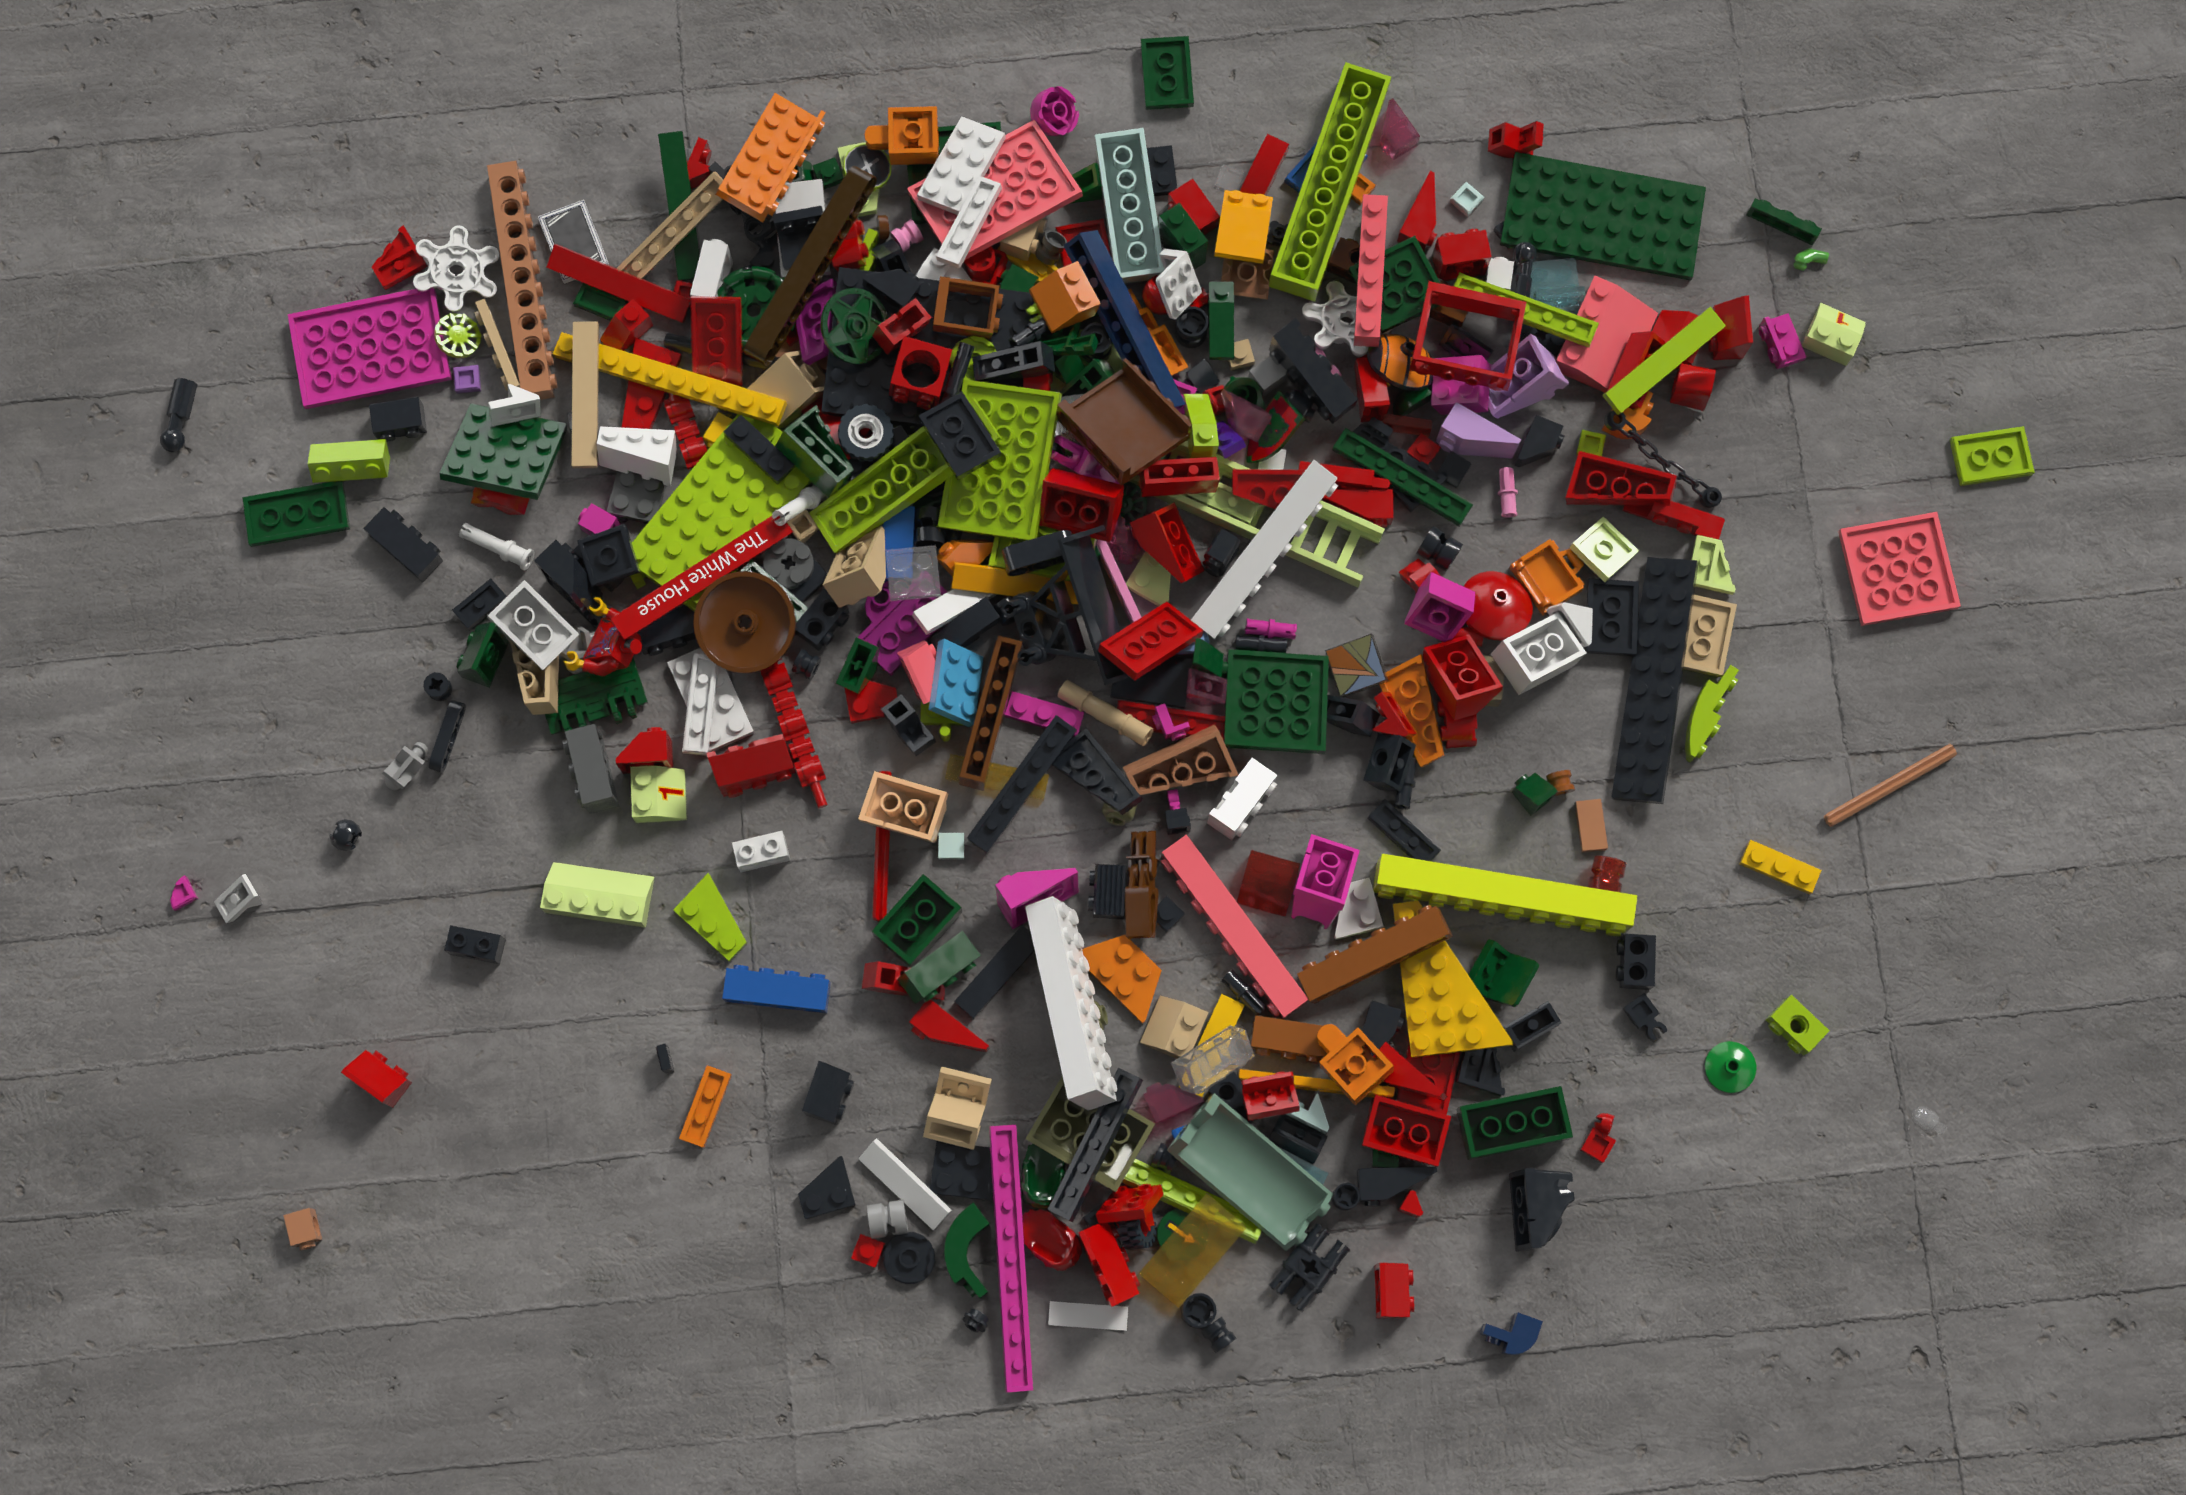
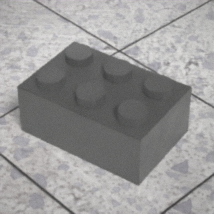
(590, 769)

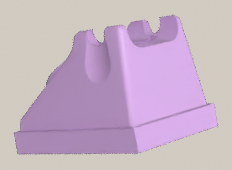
(1533, 378)

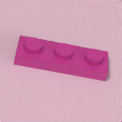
(1041, 712)

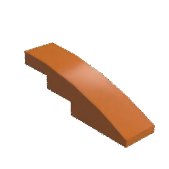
(1162, 339)

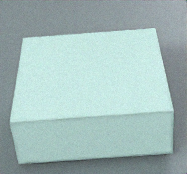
(1466, 199)
(951, 846)

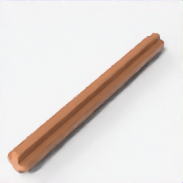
(1890, 785)

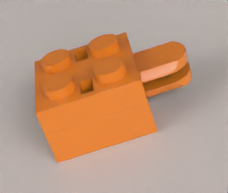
(908, 136)
(1350, 1062)

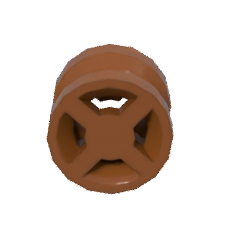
(1561, 781)

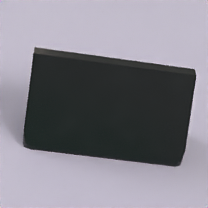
(1298, 1138)

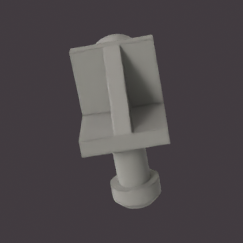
(578, 645)
(405, 766)

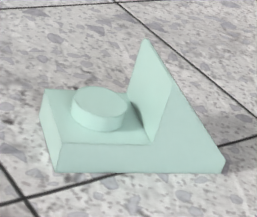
(1313, 1117)

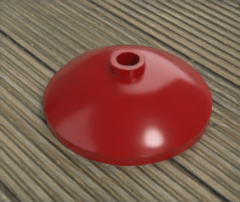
(1496, 617)

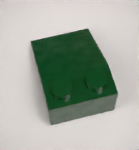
(483, 654)

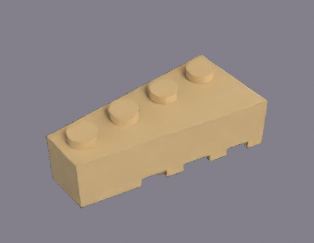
(537, 685)

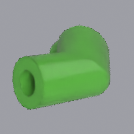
(1810, 255)

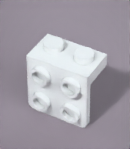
(1177, 282)

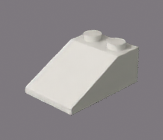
(533, 625)

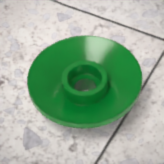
(1719, 1073)

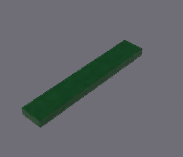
(677, 191)
(1402, 477)

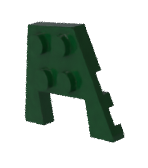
(1067, 343)

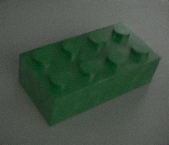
(1514, 1123)

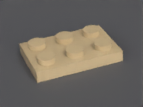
(1709, 635)

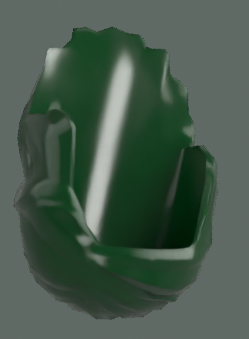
(1040, 1177)

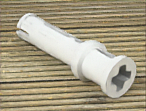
(808, 499)
(506, 549)

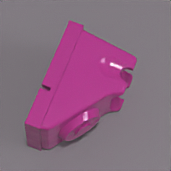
(1324, 880)

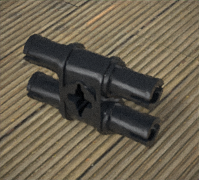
(1324, 1267)

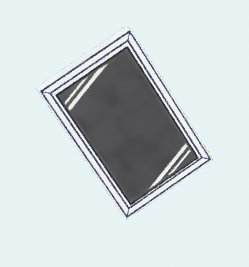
(574, 230)

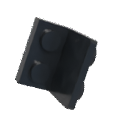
(793, 231)

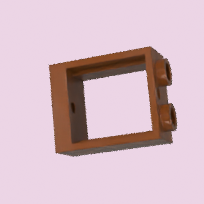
(968, 287)

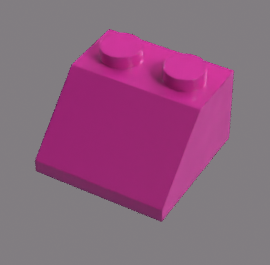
(1440, 607)

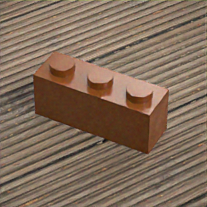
(1286, 1038)

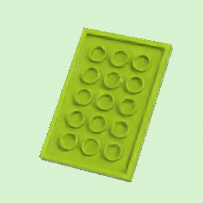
(1007, 492)

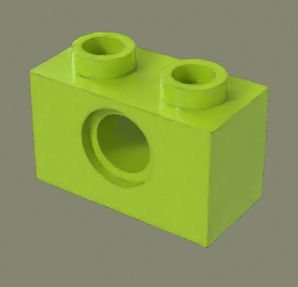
(1811, 1028)

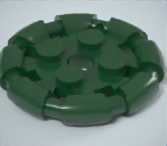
(751, 295)

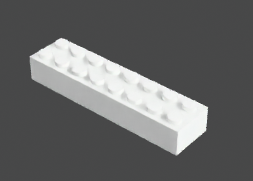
(1071, 1003)

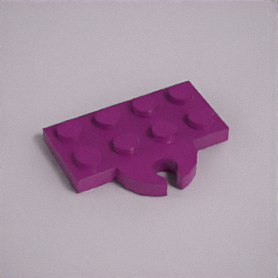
(894, 627)

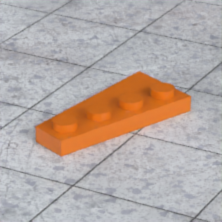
(1412, 693)

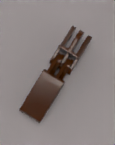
(1141, 894)

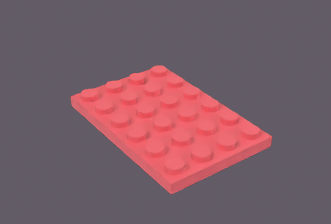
(1031, 183)

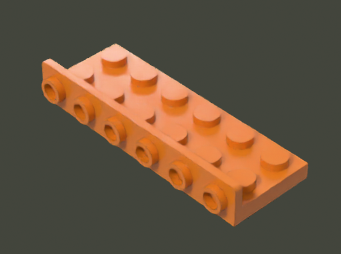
(770, 158)

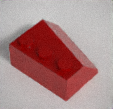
(751, 766)
(1109, 1263)

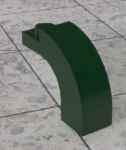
(961, 1233)

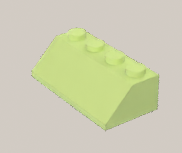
(597, 894)

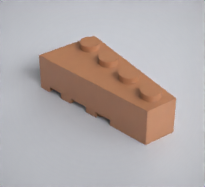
(1183, 763)

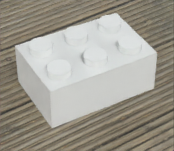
(1538, 653)

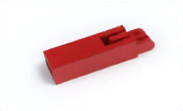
(1352, 477)

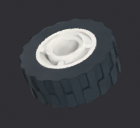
(865, 417)

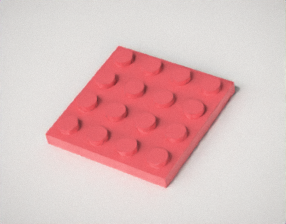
(1899, 568)

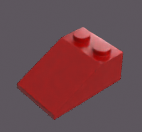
(1168, 542)

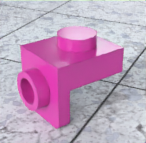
(1163, 721)

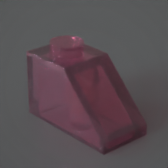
(1398, 132)
(1245, 417)
(1205, 689)
(1169, 1101)

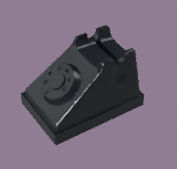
(1538, 1205)

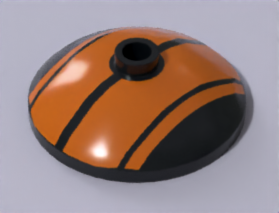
(1393, 362)

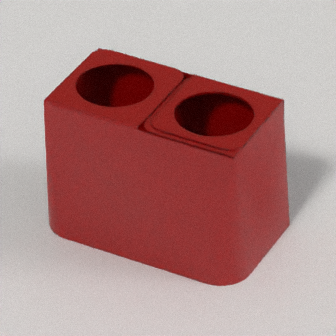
(1692, 386)

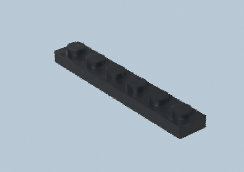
(1021, 784)
(1094, 1147)

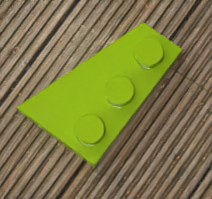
(711, 918)

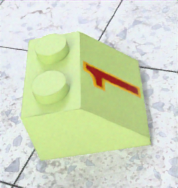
(1834, 334)
(658, 794)

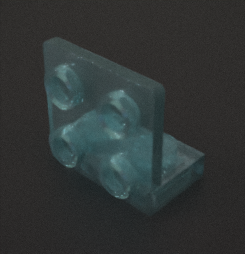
(1556, 283)

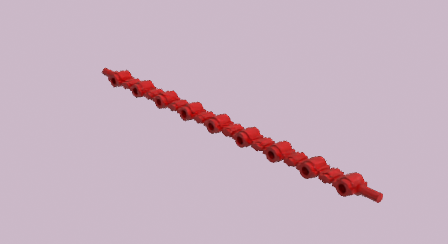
(776, 676)

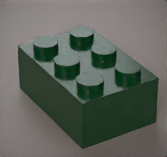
(917, 921)

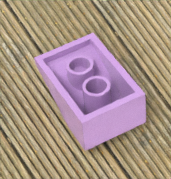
(1475, 436)

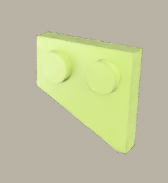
(1712, 567)

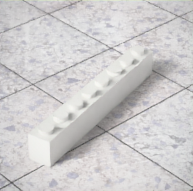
(1264, 549)

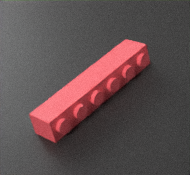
(1370, 270)

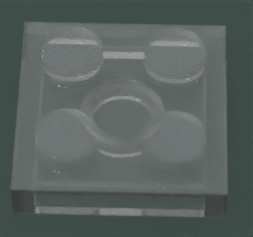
(913, 573)

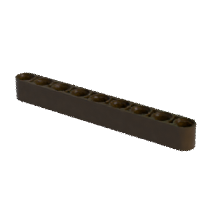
(810, 265)

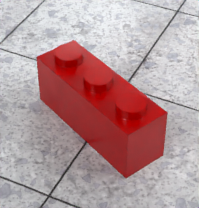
(1637, 350)
(1180, 477)

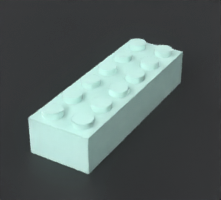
(1129, 204)

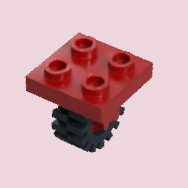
(1133, 1214)

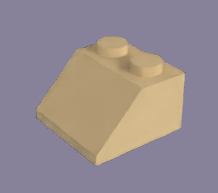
(1174, 1027)

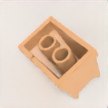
(904, 807)

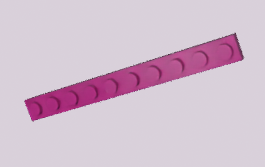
(1011, 1258)

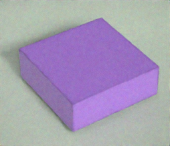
(467, 379)

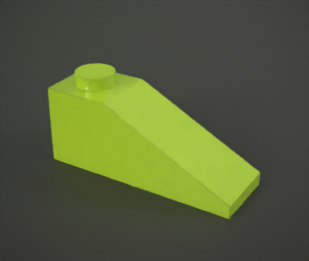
(1204, 434)

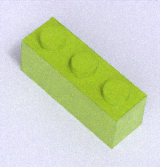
(348, 460)

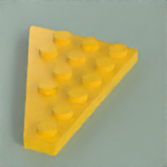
(1443, 1003)

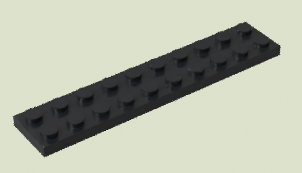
(1655, 680)

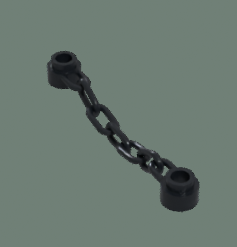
(1704, 495)

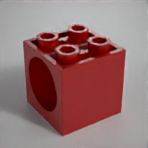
(919, 352)

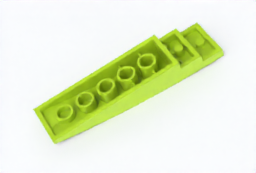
(886, 487)

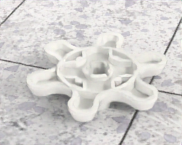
(456, 253)
(1329, 316)

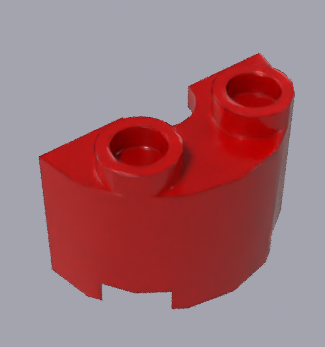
(1457, 732)

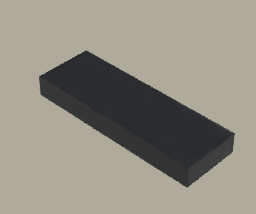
(1403, 832)

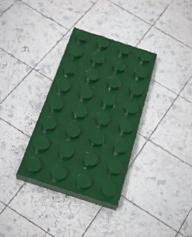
(1603, 216)

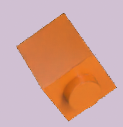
(963, 552)

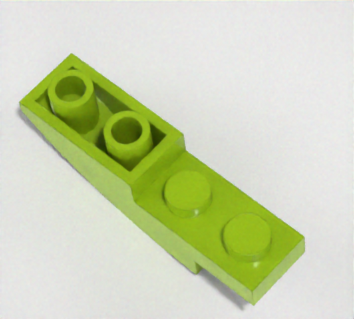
(1702, 718)

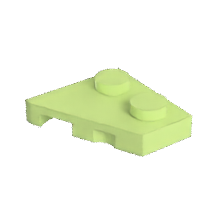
(1150, 580)

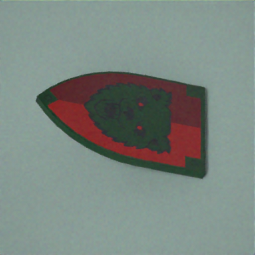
(1279, 430)

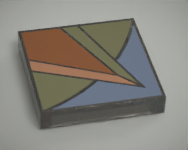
(1356, 665)

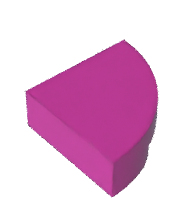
(182, 893)

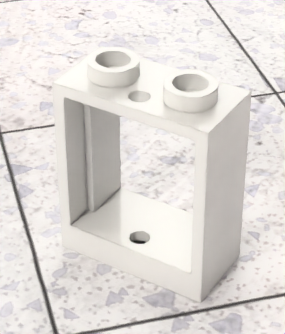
(713, 266)

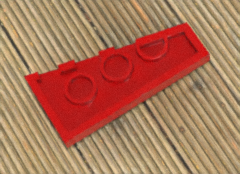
(643, 401)

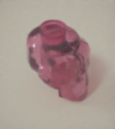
(1123, 543)

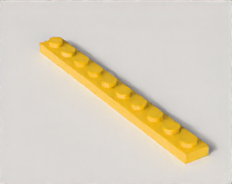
(681, 382)

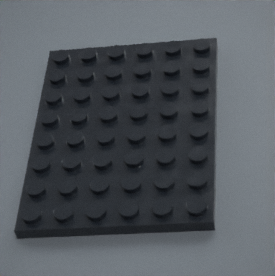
(870, 381)

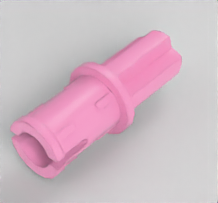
(1507, 492)

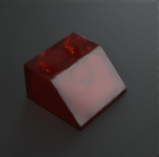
(1268, 883)

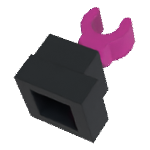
(1176, 818)

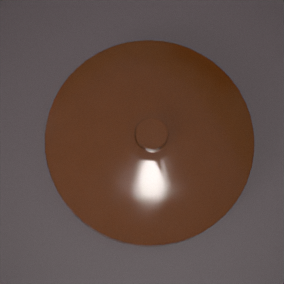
(744, 622)

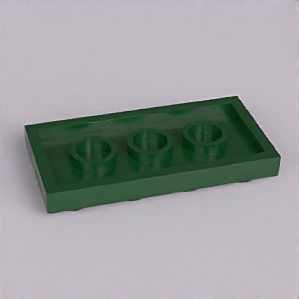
(296, 513)

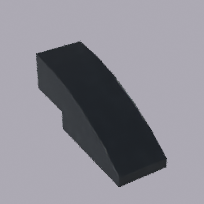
(968, 625)

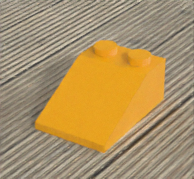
(1243, 226)

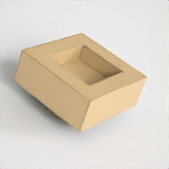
(1242, 355)

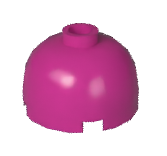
(1054, 111)

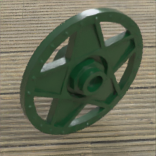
(853, 325)

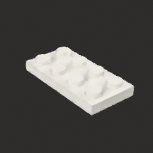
(962, 160)
(729, 717)

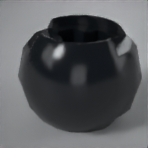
(345, 835)

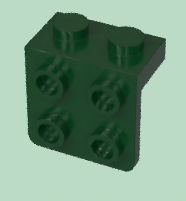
(1502, 975)

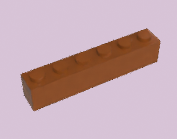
(1374, 954)

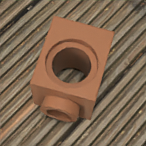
(303, 1228)

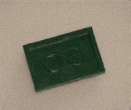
(1167, 72)

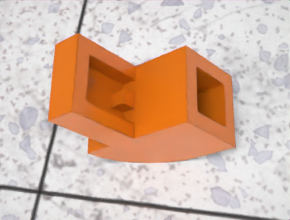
(1637, 417)

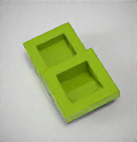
(871, 240)

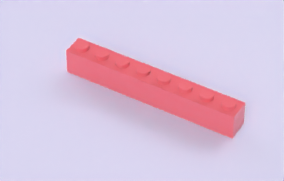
(1234, 927)

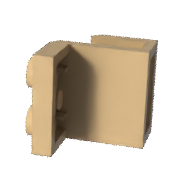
(957, 1108)

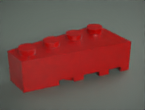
(1614, 482)

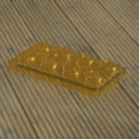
(1192, 1250)

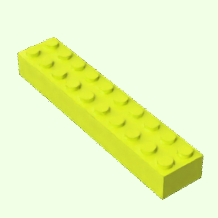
(1504, 894)

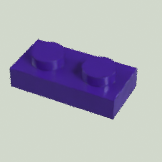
(1228, 440)

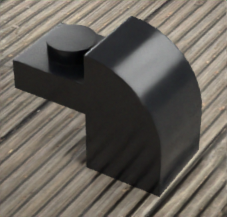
(908, 725)

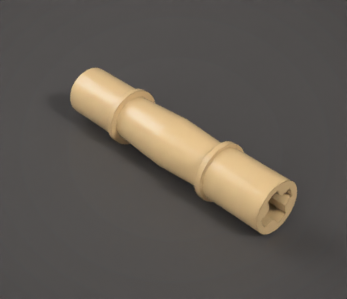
(1105, 712)

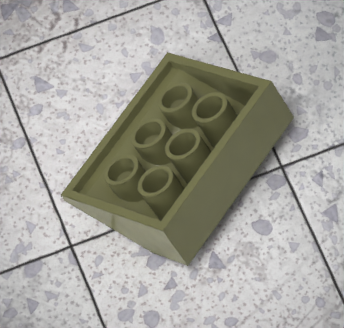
(1064, 1124)

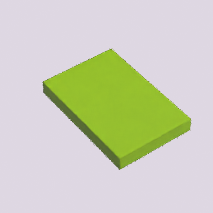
(1991, 456)

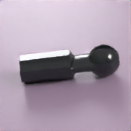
(1524, 256)
(178, 411)

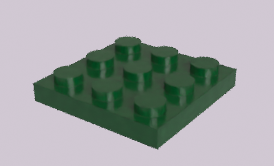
(1404, 283)

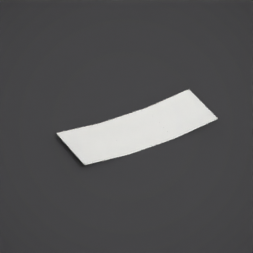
(1088, 1316)

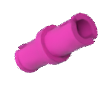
(1270, 628)

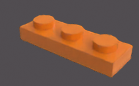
(705, 1106)

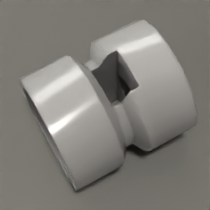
(887, 1219)

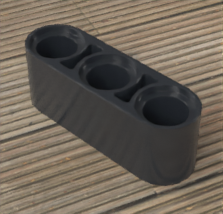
(1034, 554)

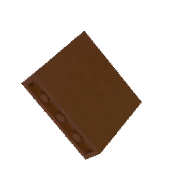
(1125, 423)

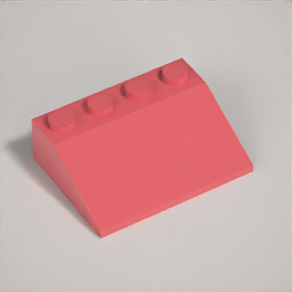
(1617, 317)

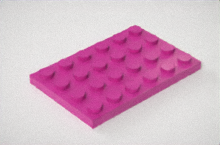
(368, 347)

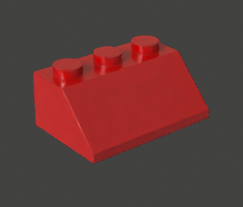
(1080, 503)
(1460, 676)
(1406, 1130)

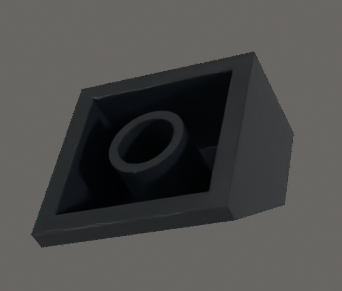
(828, 1093)

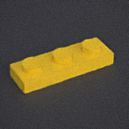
(1780, 867)

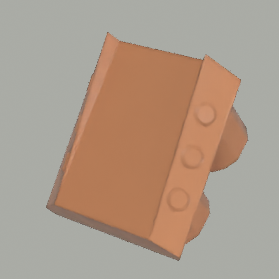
(1249, 278)

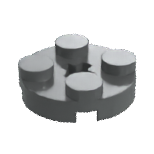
(796, 574)

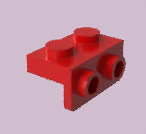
(1270, 1095)

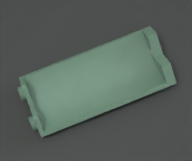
(1251, 1172)

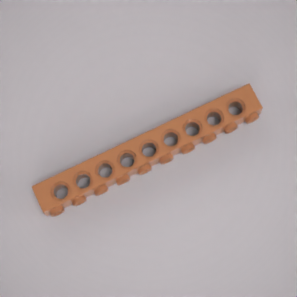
(501, 177)

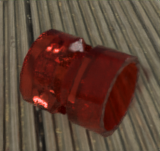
(1607, 873)

